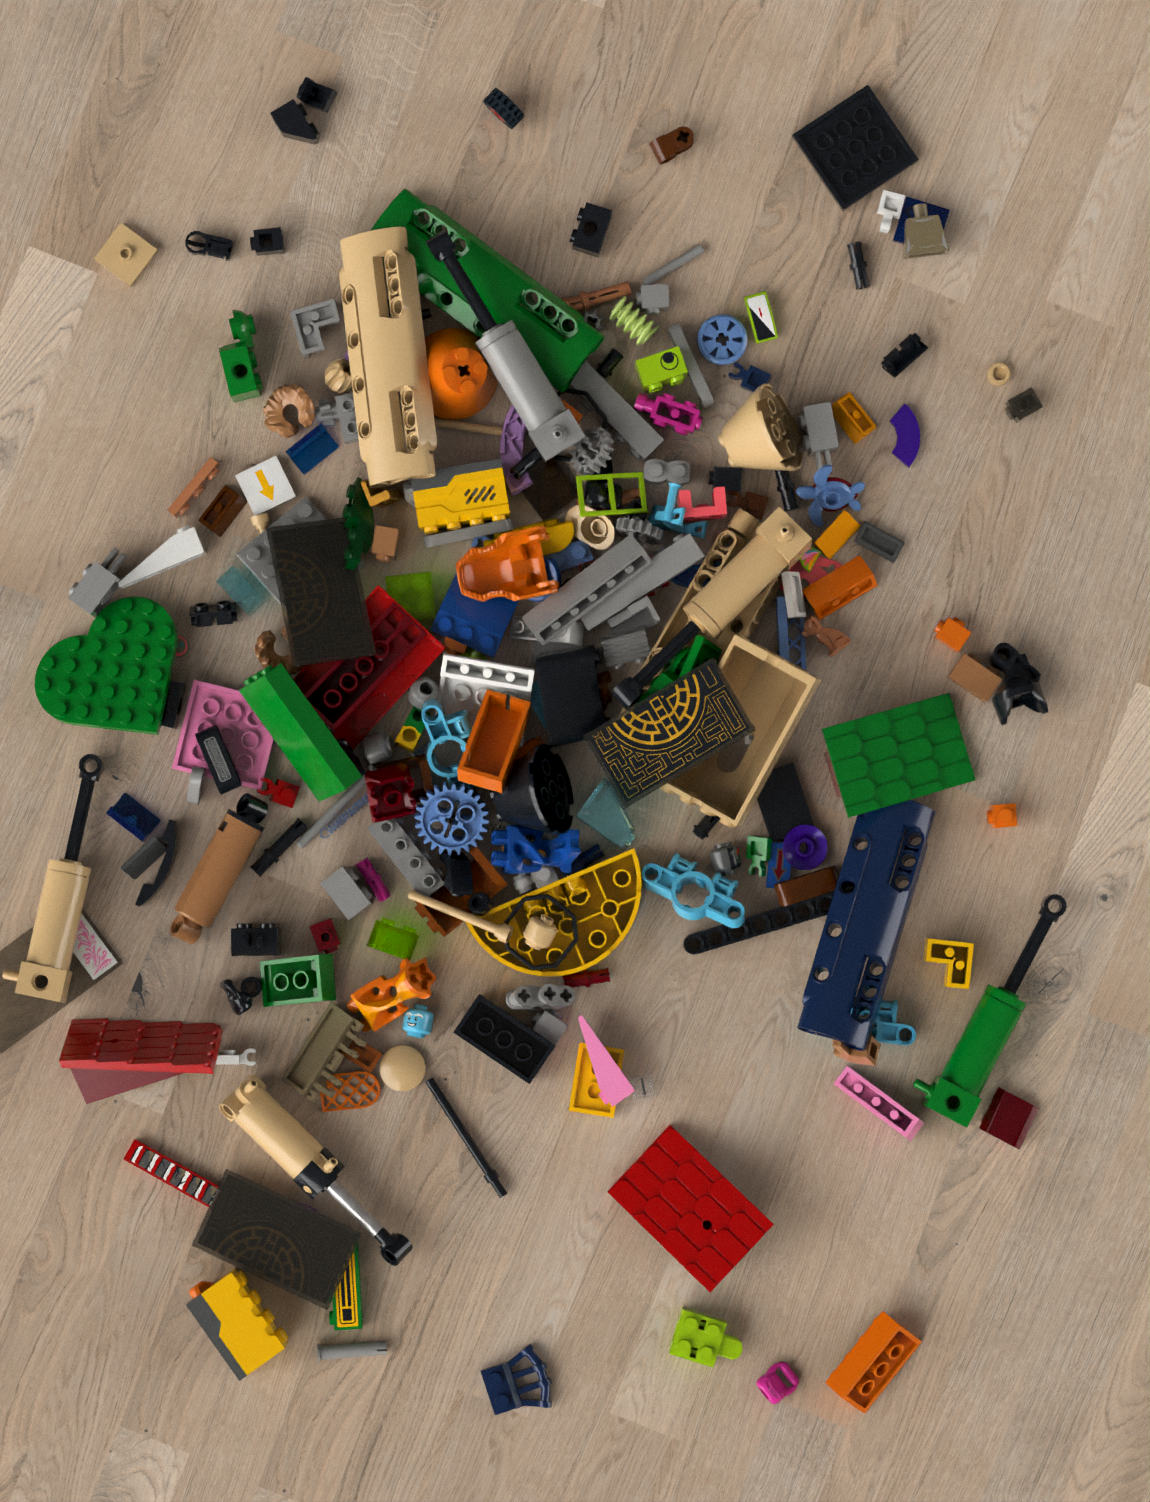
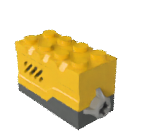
(459, 496)

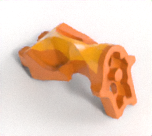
(376, 1006)

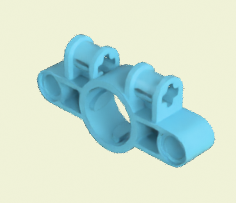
(442, 729)
(682, 872)
(886, 1028)

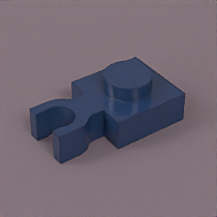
(752, 378)

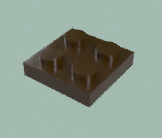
(550, 489)

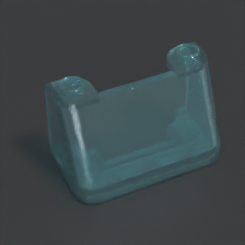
(607, 815)

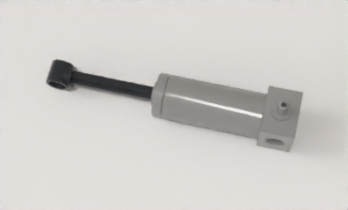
(514, 365)

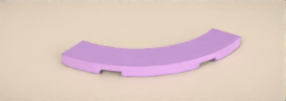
(513, 450)

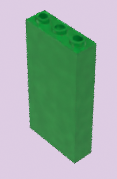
(299, 732)

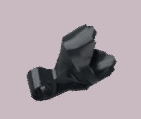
(1019, 684)

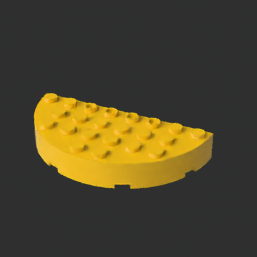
(604, 906)

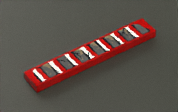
(171, 1172)

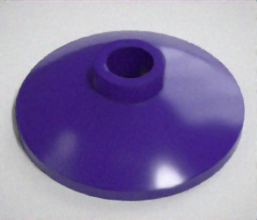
(815, 847)

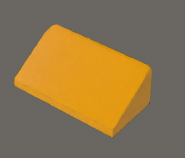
(852, 418)
(836, 534)

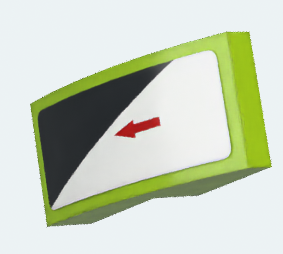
(760, 317)

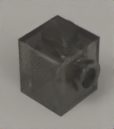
(1023, 405)

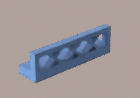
(782, 633)

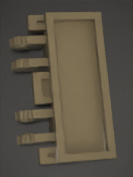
(322, 1053)

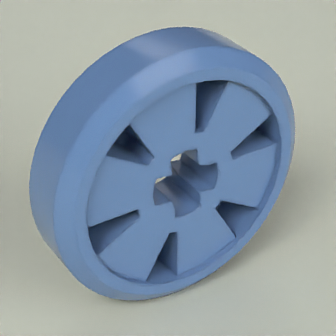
(714, 351)

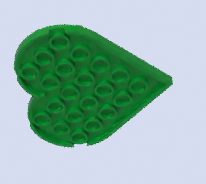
(115, 672)

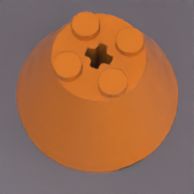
(456, 395)

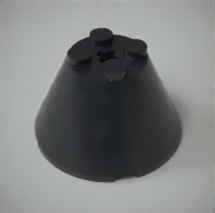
(537, 793)

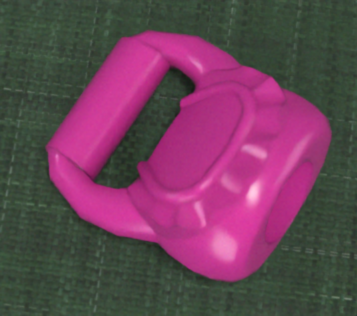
(772, 1385)

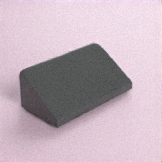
(144, 857)

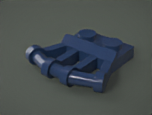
(503, 1388)

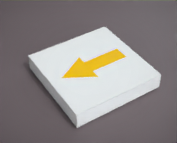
(265, 486)

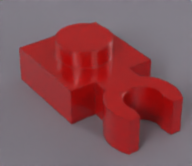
(281, 793)

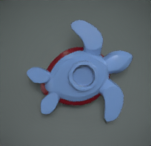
(829, 494)

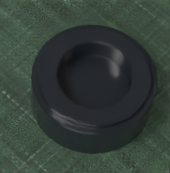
(480, 904)

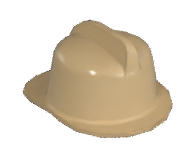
(592, 530)

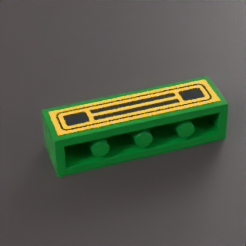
(347, 1299)

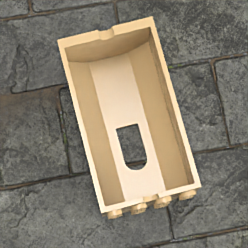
(774, 699)

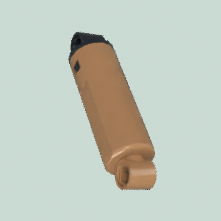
(219, 868)

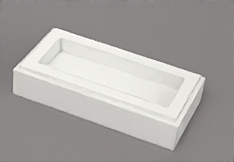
(793, 594)

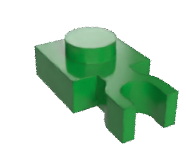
(759, 851)

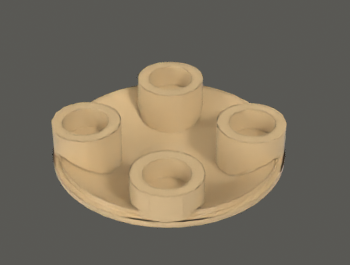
(402, 1068)

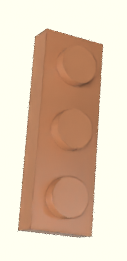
(194, 488)

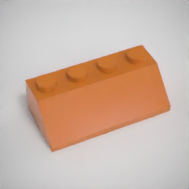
(873, 1362)

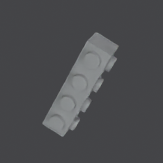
(406, 856)

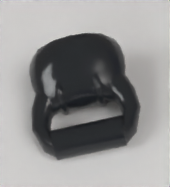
(597, 494)
(239, 1001)

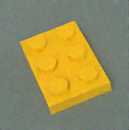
(585, 1086)

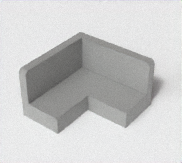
(309, 320)
(638, 614)

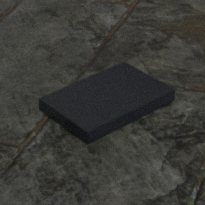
(783, 802)

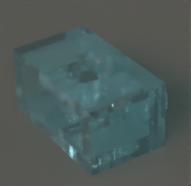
(241, 591)

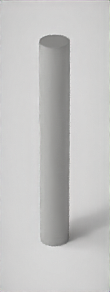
(671, 266)

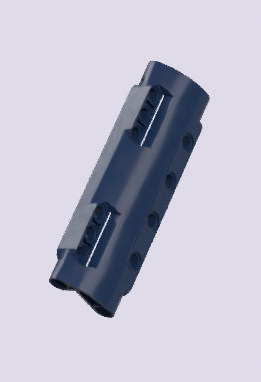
(869, 920)

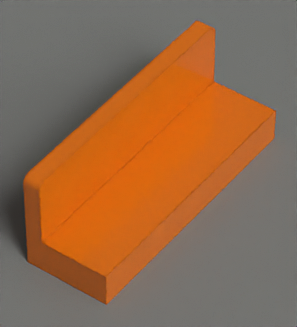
(839, 587)

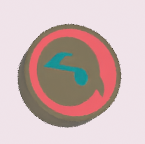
(182, 647)

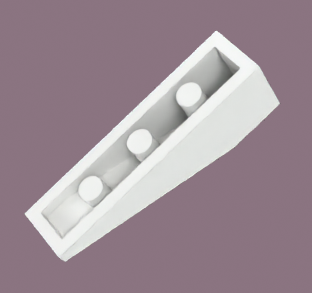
(174, 552)

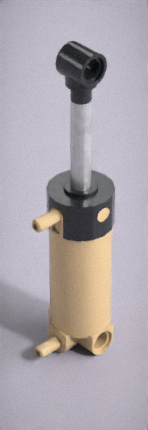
(302, 1157)

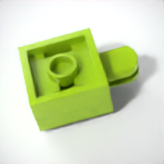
(703, 1340)

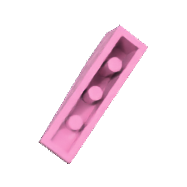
(610, 1078)
(879, 1103)

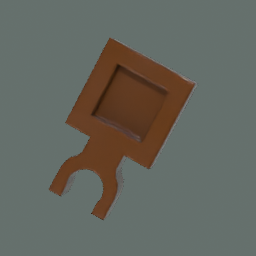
(751, 503)

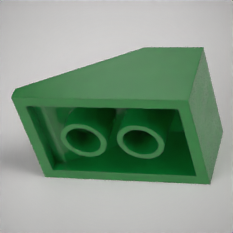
(298, 980)

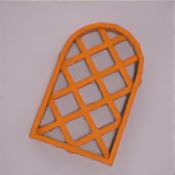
(338, 1075)

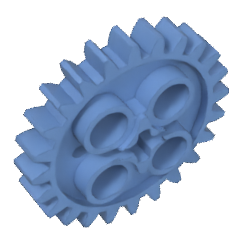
(432, 812)

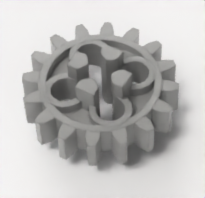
(587, 461)
(640, 530)

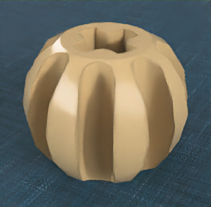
(338, 376)

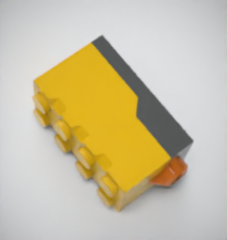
(237, 1322)

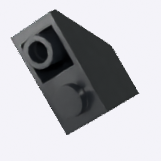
(292, 123)

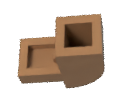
(865, 1057)

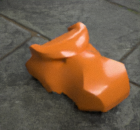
(507, 568)

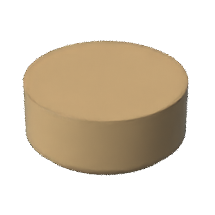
(998, 374)

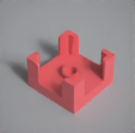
(703, 511)

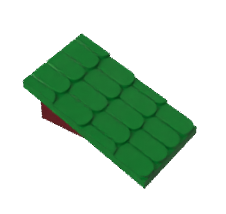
(897, 755)

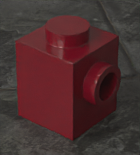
(325, 936)

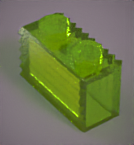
(393, 939)

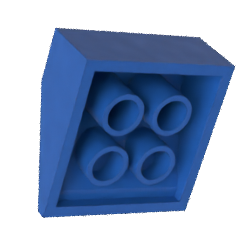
(472, 621)

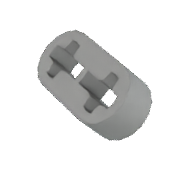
(196, 785)

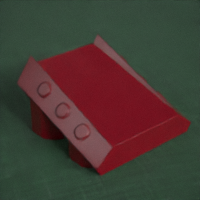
(390, 792)
(1008, 1118)

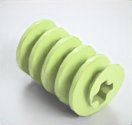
(632, 322)

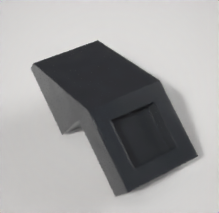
(458, 875)

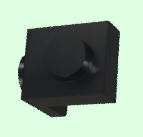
(316, 95)

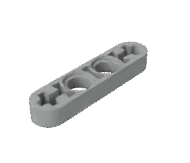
(692, 367)
(467, 533)

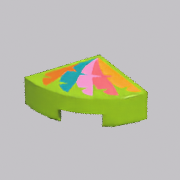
(809, 559)

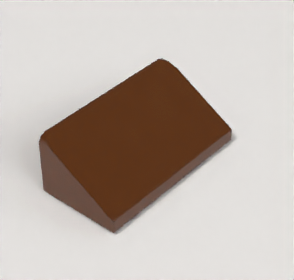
(222, 510)

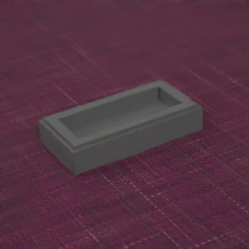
(879, 542)

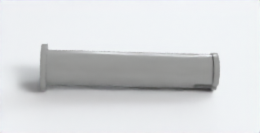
(351, 1350)

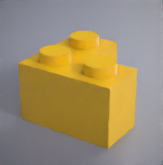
(957, 958)

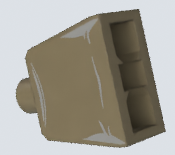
(924, 234)

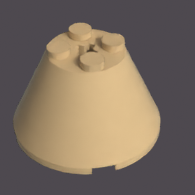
(762, 434)

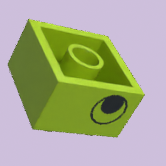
(660, 370)

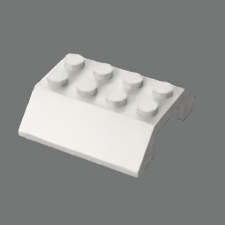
(467, 679)

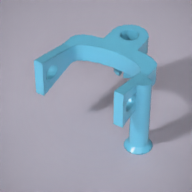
(664, 516)

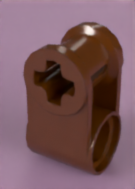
(668, 145)

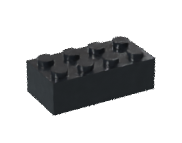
(504, 1038)

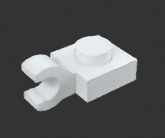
(890, 207)
(230, 1057)

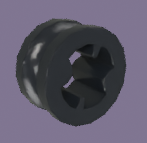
(258, 986)

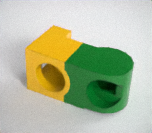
(411, 730)

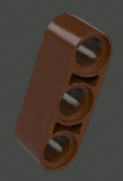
(806, 886)

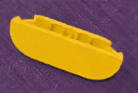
(560, 535)

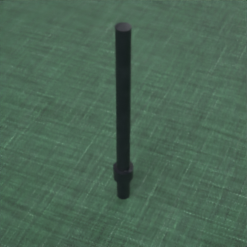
(490, 1176)

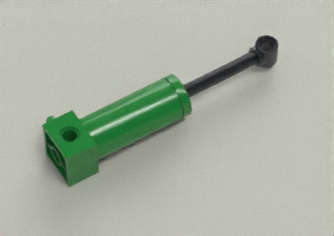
(986, 1033)

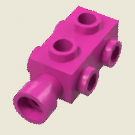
(675, 412)

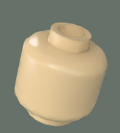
(540, 932)

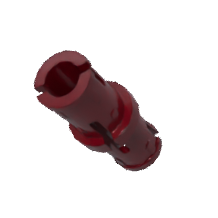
(587, 978)

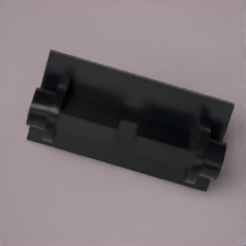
(897, 360)
(203, 613)

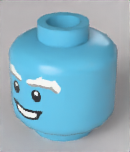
(418, 1021)

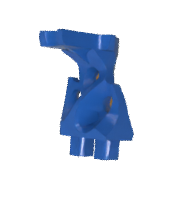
(516, 847)

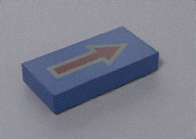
(778, 868)

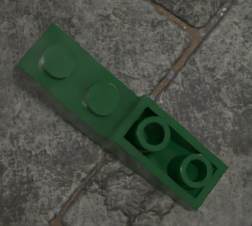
(361, 523)

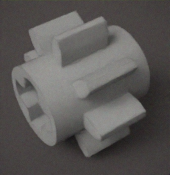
(594, 317)
(326, 413)

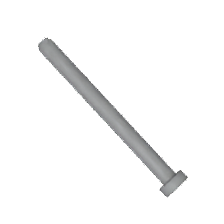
(335, 808)

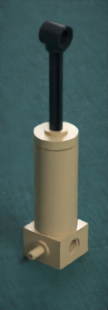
(776, 546)
(59, 907)

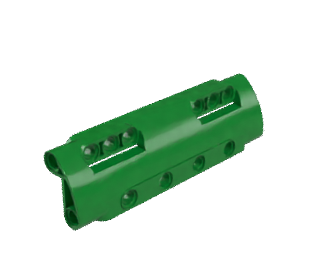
(499, 286)

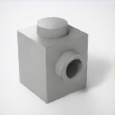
(653, 298)
(549, 1025)

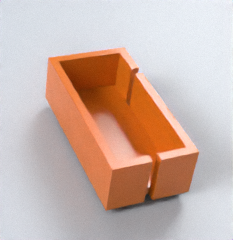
(494, 741)

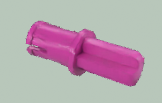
(373, 880)

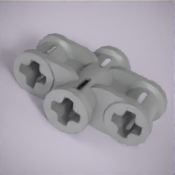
(535, 997)

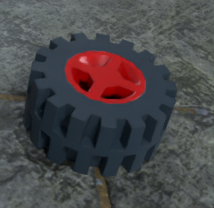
(503, 108)

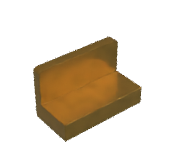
(380, 498)

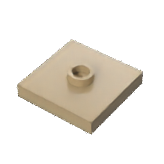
(125, 254)

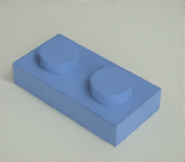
(572, 556)

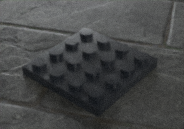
(855, 148)

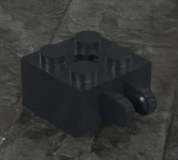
(255, 941)

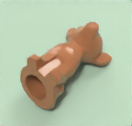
(830, 637)

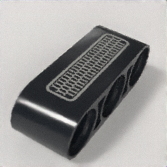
(218, 759)

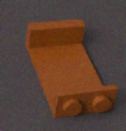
(485, 880)

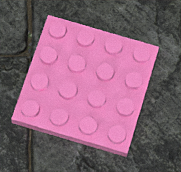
(239, 726)

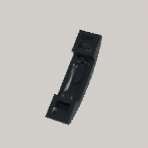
(171, 837)

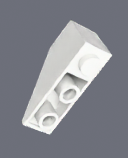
(571, 635)

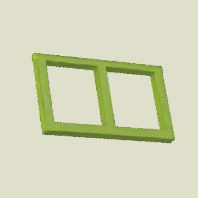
(610, 477)

